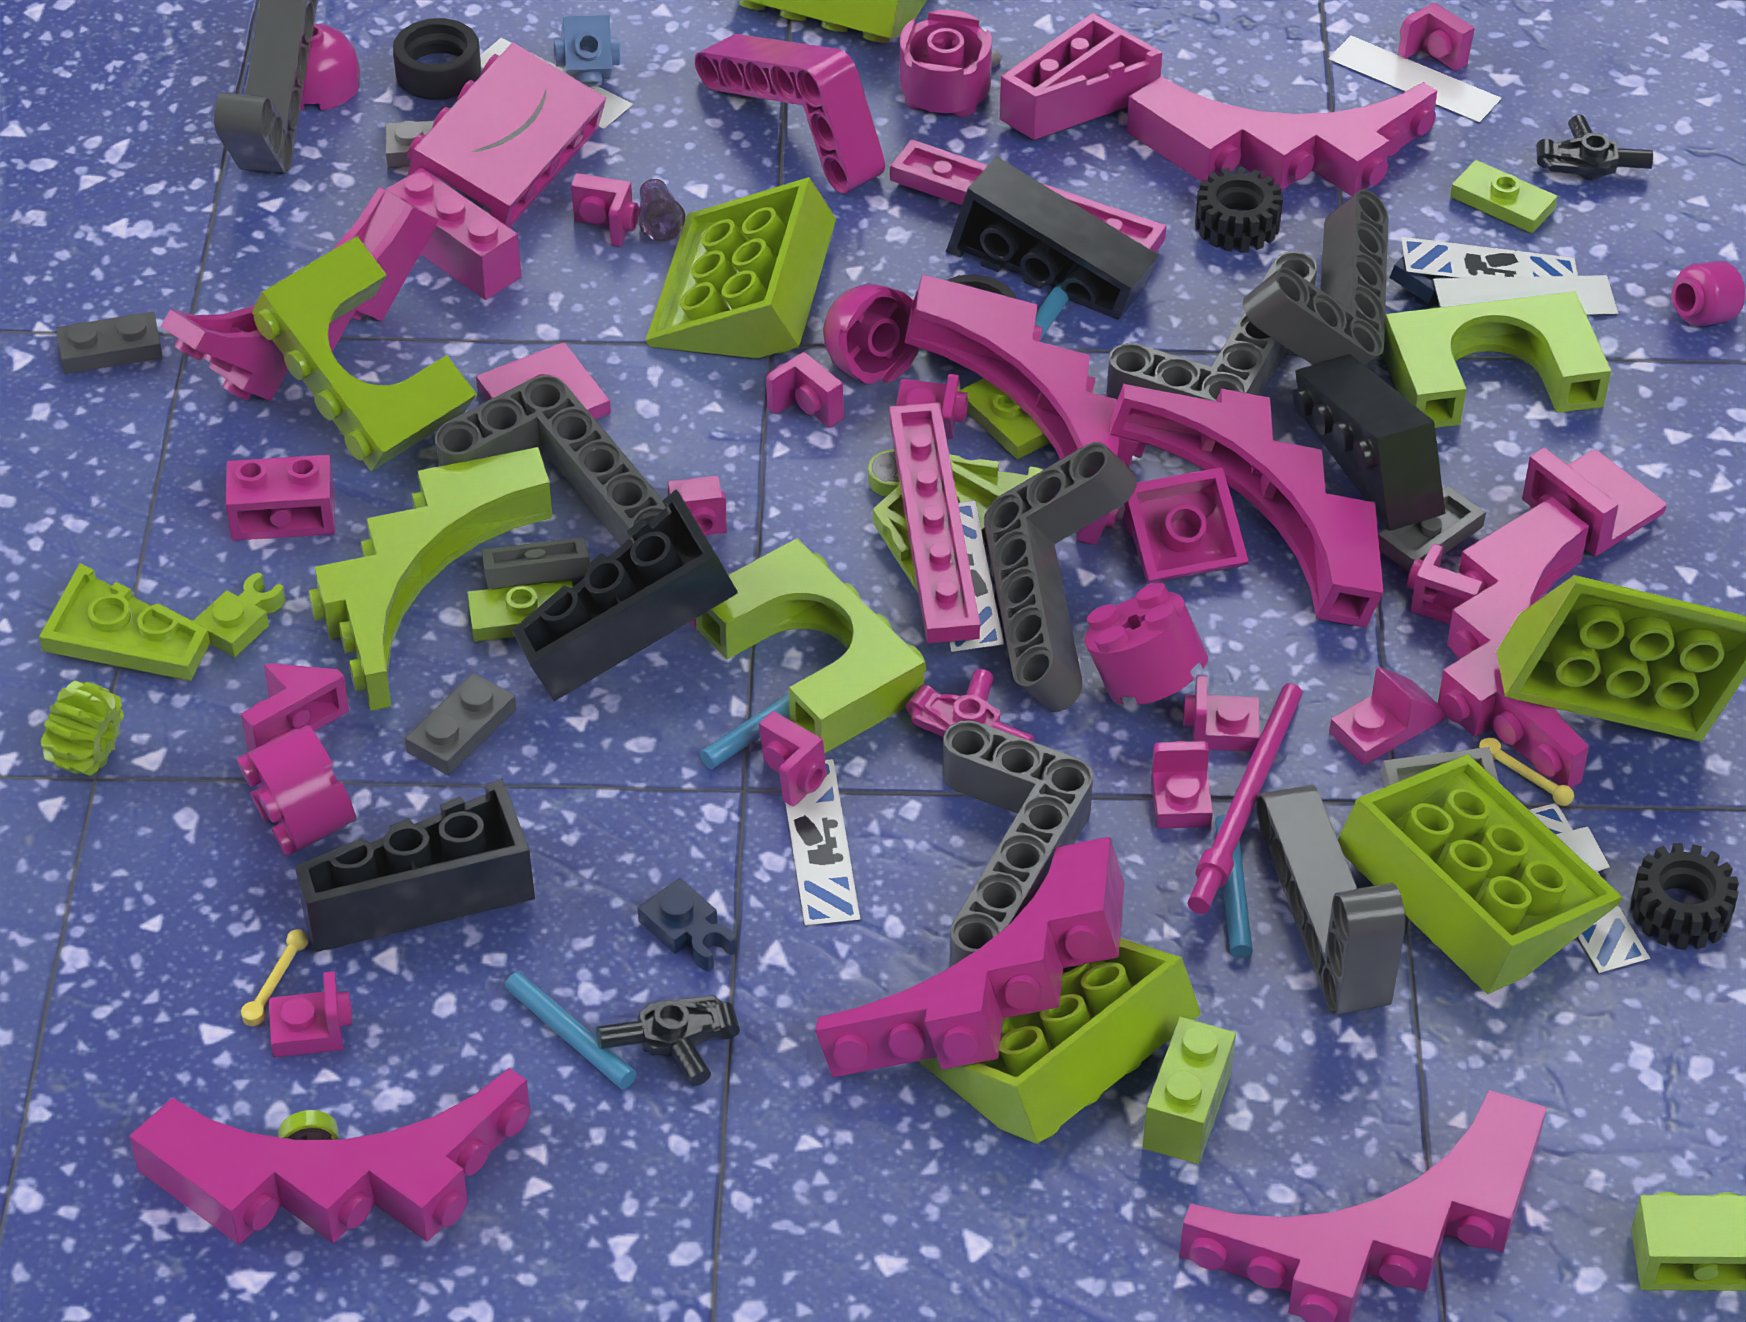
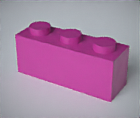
(466, 239)

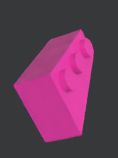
(1077, 78)

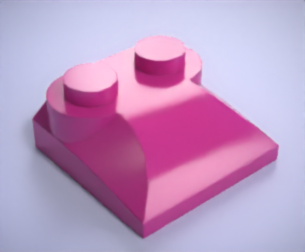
(1184, 525)

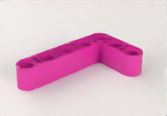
(807, 76)

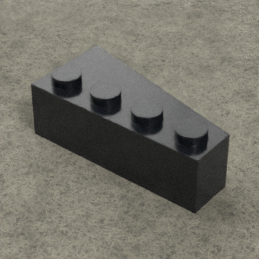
(1041, 234)
(1375, 438)
(625, 601)
(419, 873)

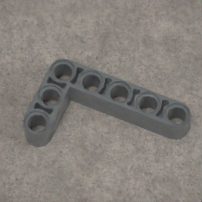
(263, 122)
(1349, 307)
(1242, 365)
(554, 420)
(1027, 575)
(1051, 805)
(1346, 930)

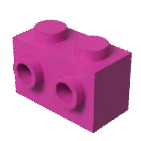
(280, 497)

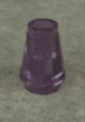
(659, 211)

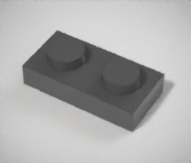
(109, 342)
(1447, 530)
(535, 562)
(460, 724)

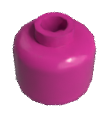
(1708, 293)

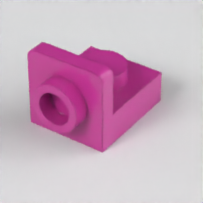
(1437, 34)
(605, 204)
(807, 384)
(949, 395)
(704, 501)
(1439, 589)
(1222, 720)
(793, 754)
(1181, 785)
(310, 1020)

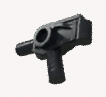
(1589, 153)
(675, 1030)

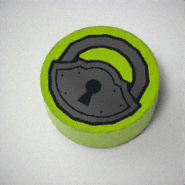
(883, 473)
(309, 1126)

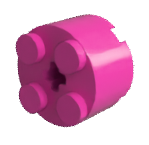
(945, 63)
(1145, 645)
(297, 789)

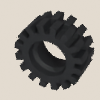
(1238, 191)
(1687, 872)

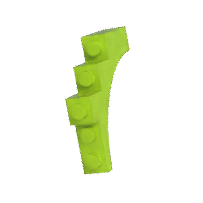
(408, 548)

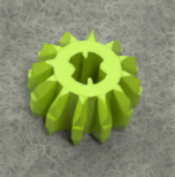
(82, 728)

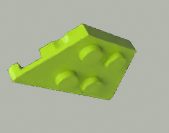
(973, 481)

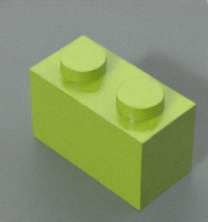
(1189, 1090)
(1690, 1242)

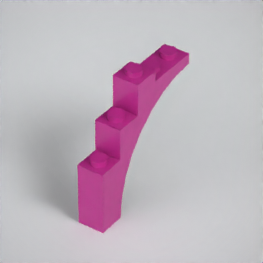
(1339, 146)
(1003, 345)
(249, 362)
(1284, 481)
(1516, 571)
(1015, 973)
(330, 1185)
(1395, 1237)

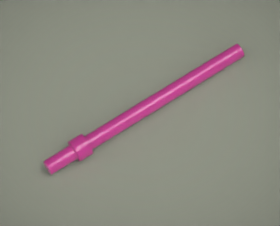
(1217, 861)

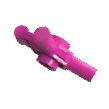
(939, 711)

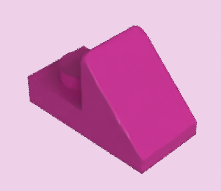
(295, 699)
(1386, 718)

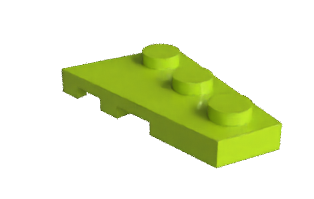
(119, 630)

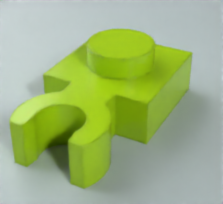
(240, 619)

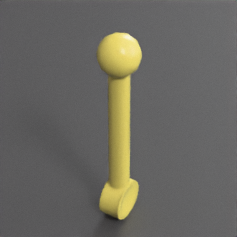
(1562, 794)
(253, 1012)

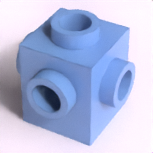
(592, 35)

